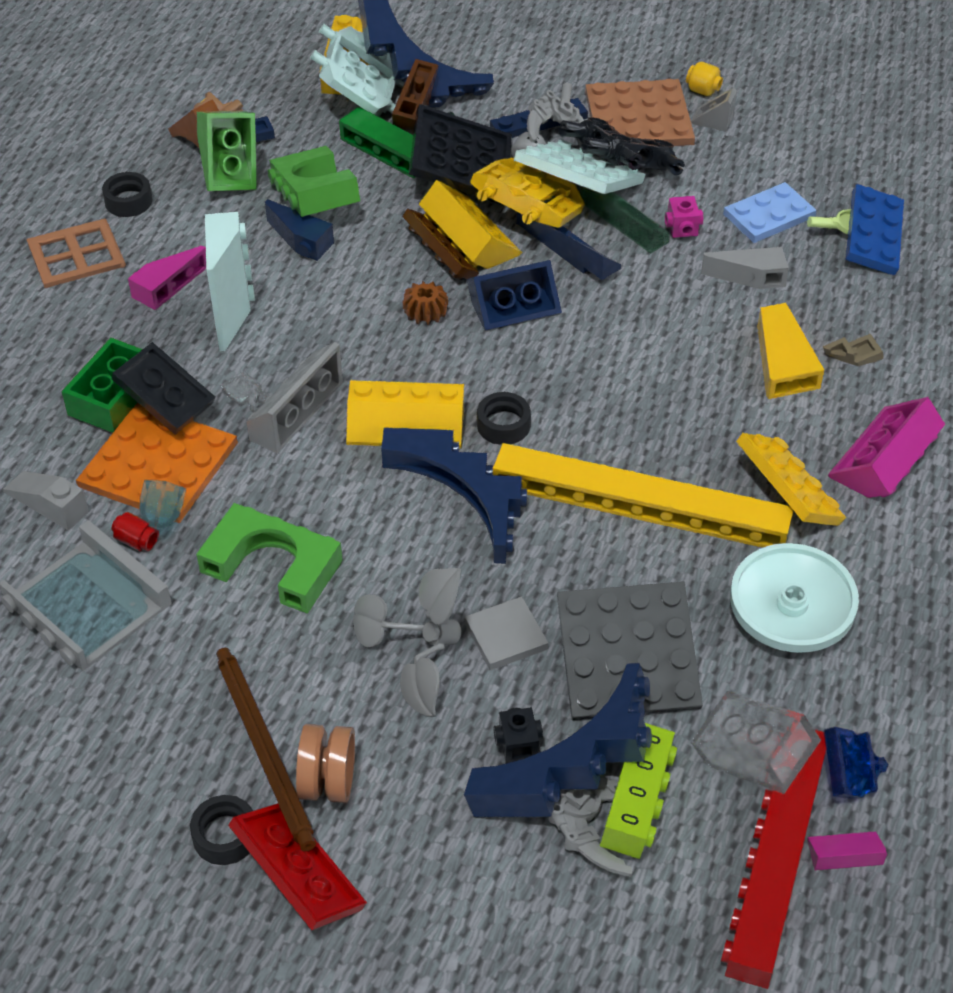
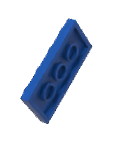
(875, 229)

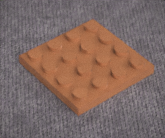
(643, 109)

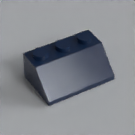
(514, 295)

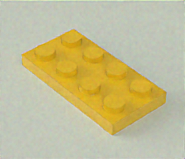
(791, 479)

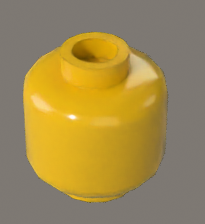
(704, 78)

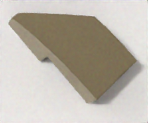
(857, 352)

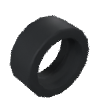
(130, 205)
(503, 433)
(206, 812)

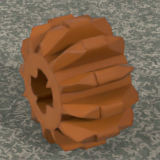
(425, 302)

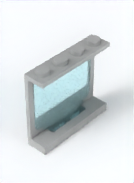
(89, 599)

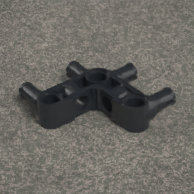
(618, 149)

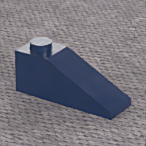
(304, 234)

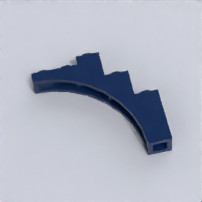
(385, 35)
(467, 473)
(534, 783)

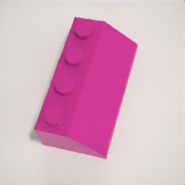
(889, 448)

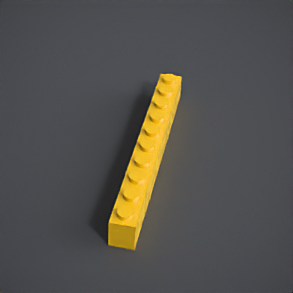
(646, 497)

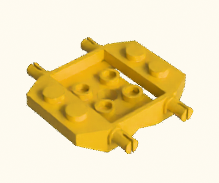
(526, 189)

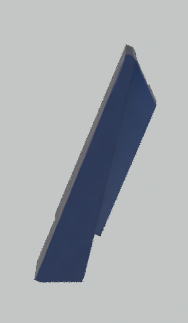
(571, 248)

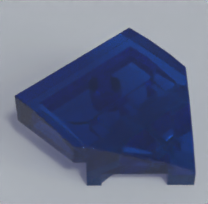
(852, 763)

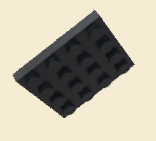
(454, 148)

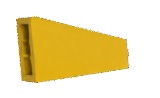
(786, 354)

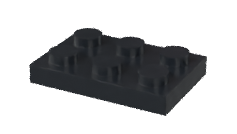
(163, 388)

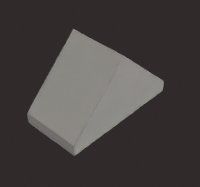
(717, 112)

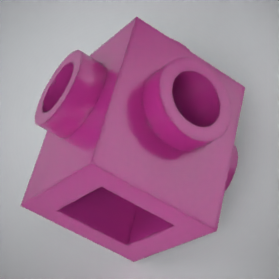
(683, 216)

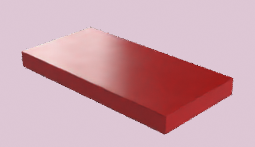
(305, 878)

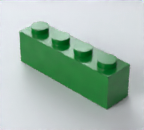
(378, 139)

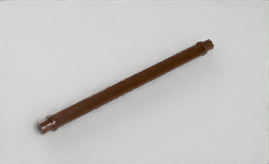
(266, 750)

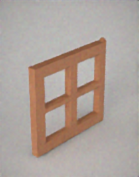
(75, 252)

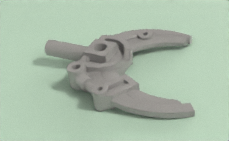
(552, 107)
(571, 817)

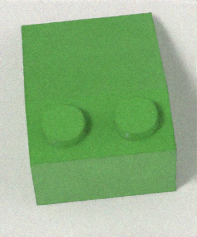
(227, 149)

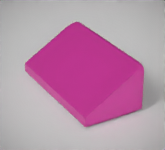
(846, 850)

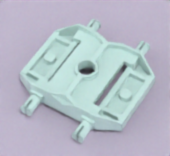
(351, 76)

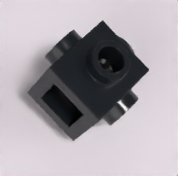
(518, 734)

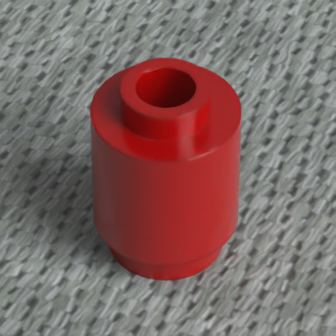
(134, 532)

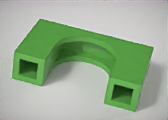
(312, 181)
(247, 530)

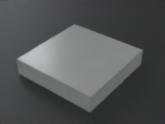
(506, 633)

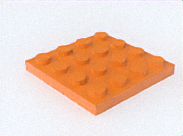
(149, 451)

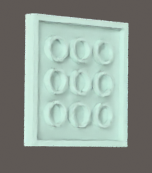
(577, 167)

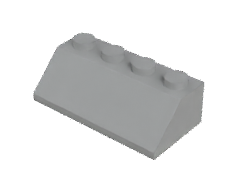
(297, 399)

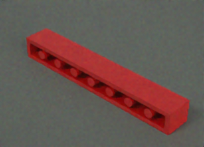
(772, 877)

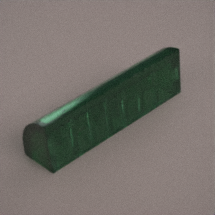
(626, 219)

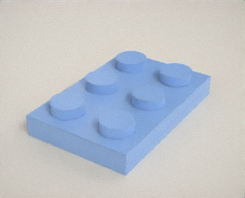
(769, 212)

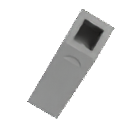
(750, 267)

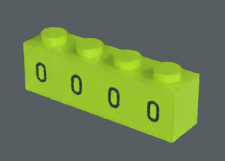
(637, 798)

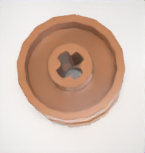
(325, 762)

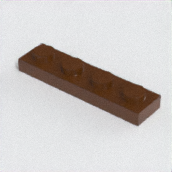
(440, 245)

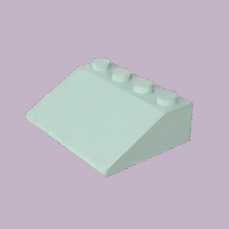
(228, 274)

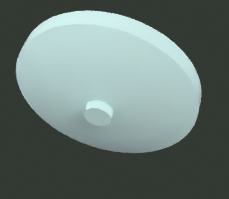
(794, 597)

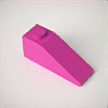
(165, 277)

